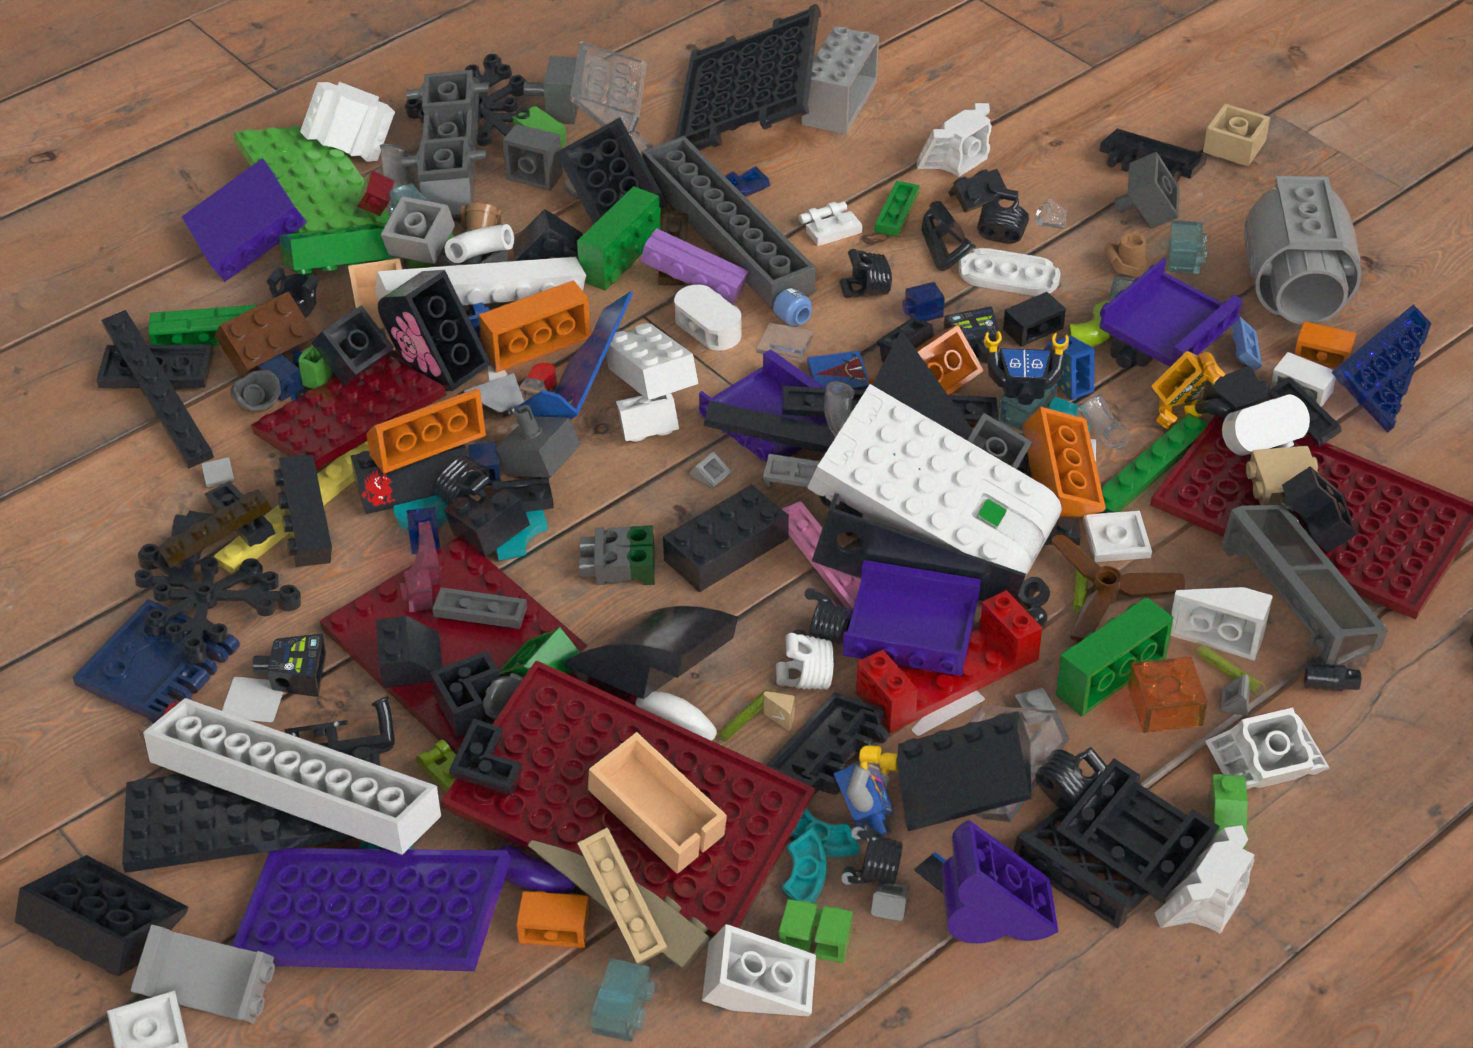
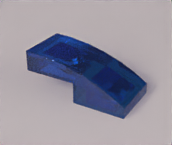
(750, 181)

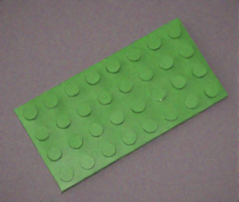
(315, 177)

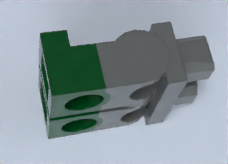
(619, 555)

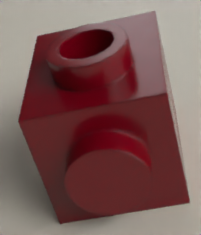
(375, 193)

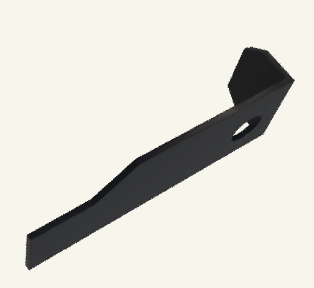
(906, 550)

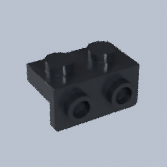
(978, 189)

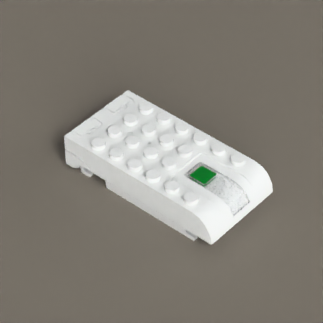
(935, 484)

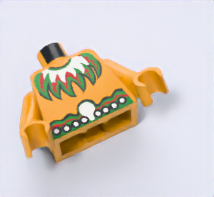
(1184, 383)

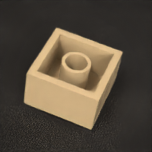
(1236, 134)

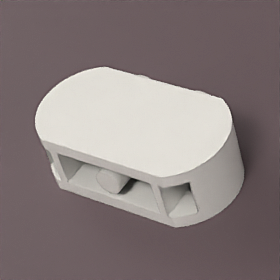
(708, 317)
(1266, 425)

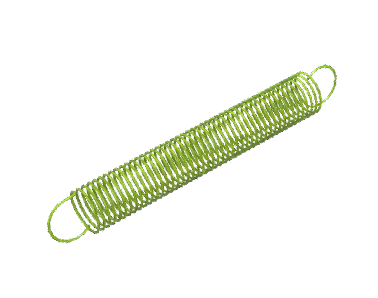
(1078, 589)
(1234, 667)
(742, 717)

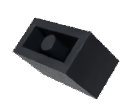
(1034, 319)

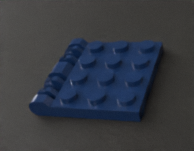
(144, 668)

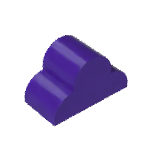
(994, 891)

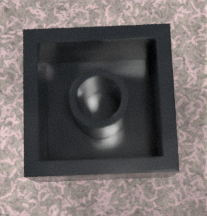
(352, 345)

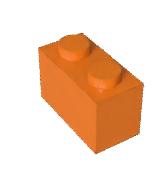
(1324, 344)
(553, 919)

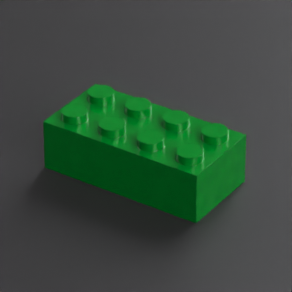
(618, 237)
(333, 247)
(1104, 658)

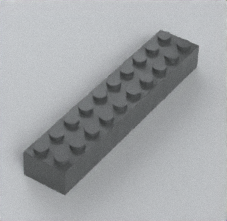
(728, 220)

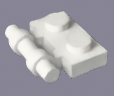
(831, 229)

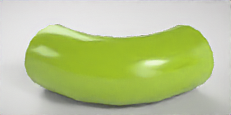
(1089, 331)

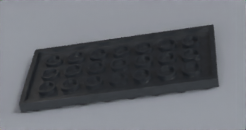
(191, 821)

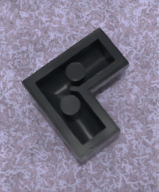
(479, 765)

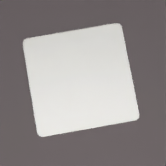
(252, 699)

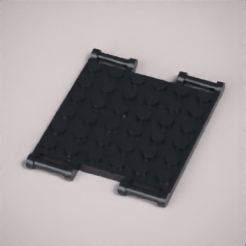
(749, 80)

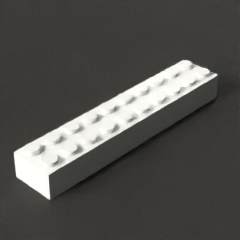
(294, 775)

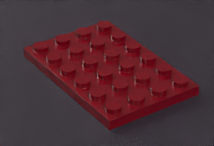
(338, 416)

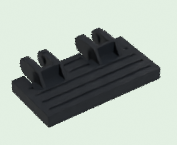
(1129, 147)
(829, 740)

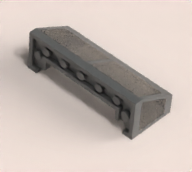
(1306, 580)

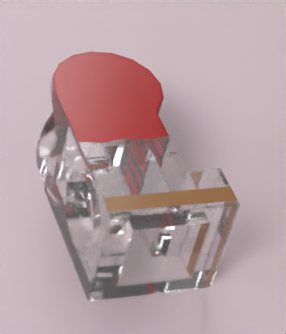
(539, 378)

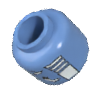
(792, 307)

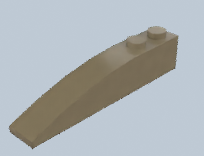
(683, 937)

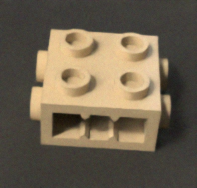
(1273, 468)

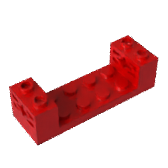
(998, 647)

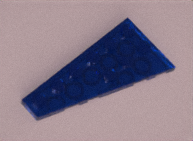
(1384, 366)

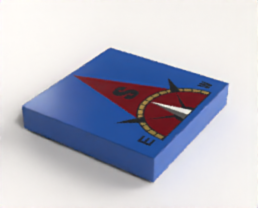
(839, 367)

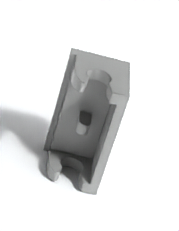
(789, 470)

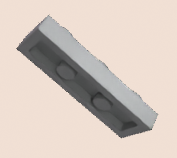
(480, 608)

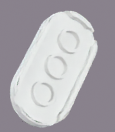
(1009, 271)

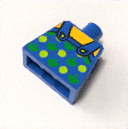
(1078, 368)

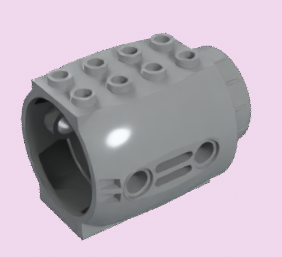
(1302, 250)

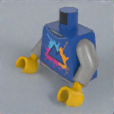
(866, 786)

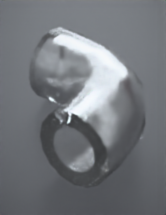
(837, 405)
(1104, 424)

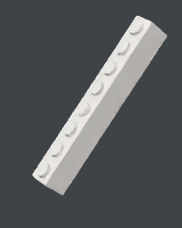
(494, 280)

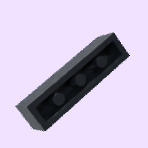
(304, 511)

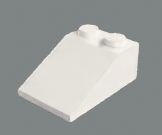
(1222, 618)
(758, 974)

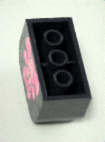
(433, 329)

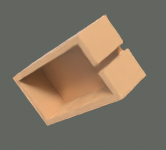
(363, 285)
(656, 802)

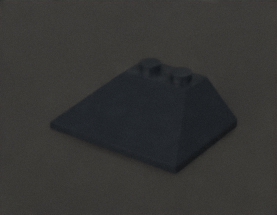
(1136, 831)

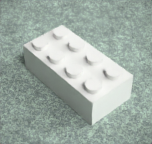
(651, 361)

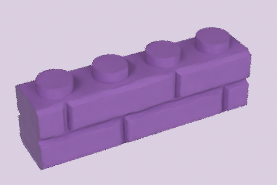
(693, 265)

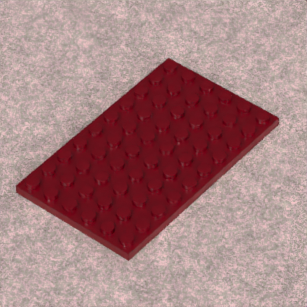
(1402, 524)
(567, 727)

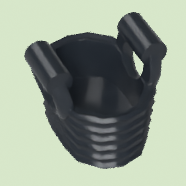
(1003, 223)
(869, 272)
(300, 286)
(462, 478)
(828, 620)
(1063, 778)
(880, 859)

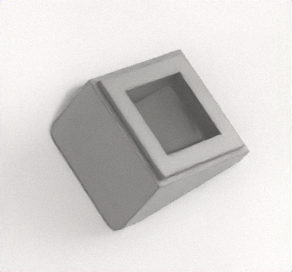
(710, 470)
(890, 901)

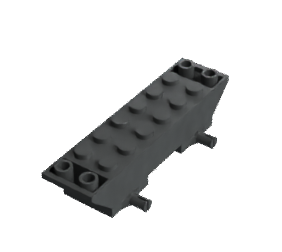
(449, 138)

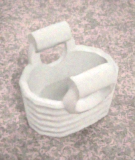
(813, 660)

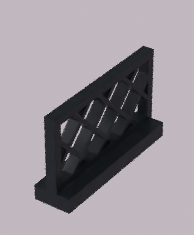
(1077, 878)

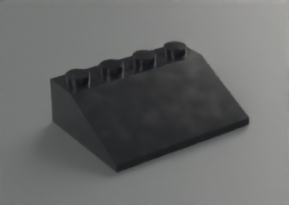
(606, 168)
(964, 770)
(96, 913)

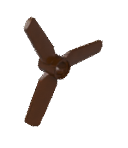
(1108, 584)

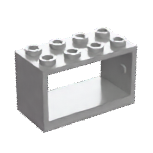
(842, 79)

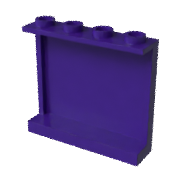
(243, 220)
(1167, 316)
(762, 393)
(913, 616)

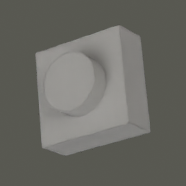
(1034, 700)

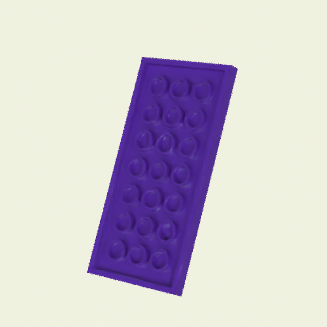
(374, 908)

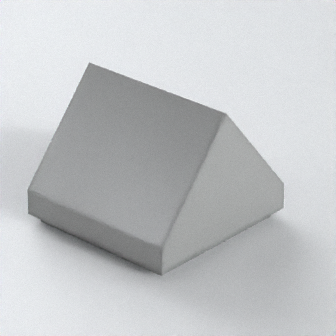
(217, 472)
(1236, 696)

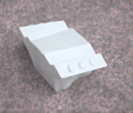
(347, 120)
(959, 143)
(1268, 749)
(1211, 884)

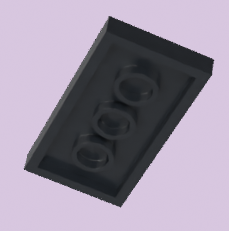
(183, 365)

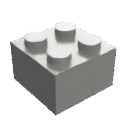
(418, 230)

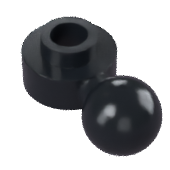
(1026, 593)

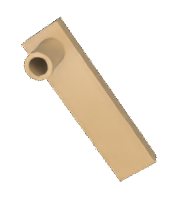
(623, 896)

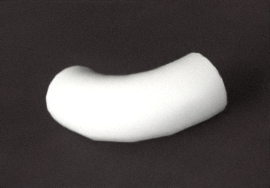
(479, 242)
(678, 712)

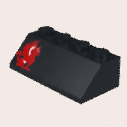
(406, 484)

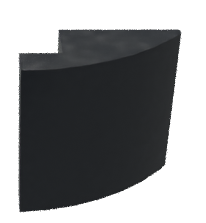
(654, 647)

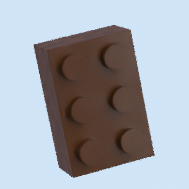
(264, 333)

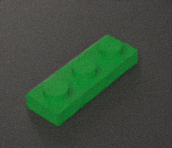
(897, 208)

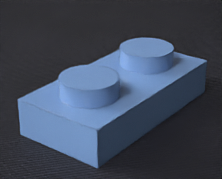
(1246, 344)

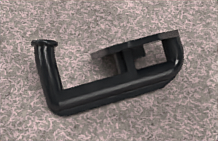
(933, 236)
(384, 741)

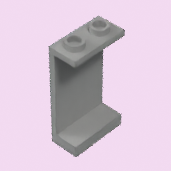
(204, 974)

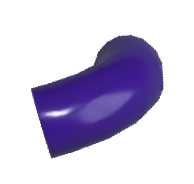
(535, 874)

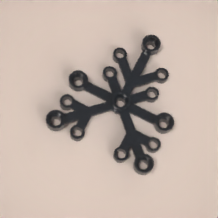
(493, 74)
(205, 596)

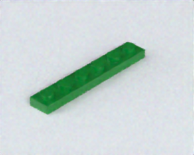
(1151, 464)

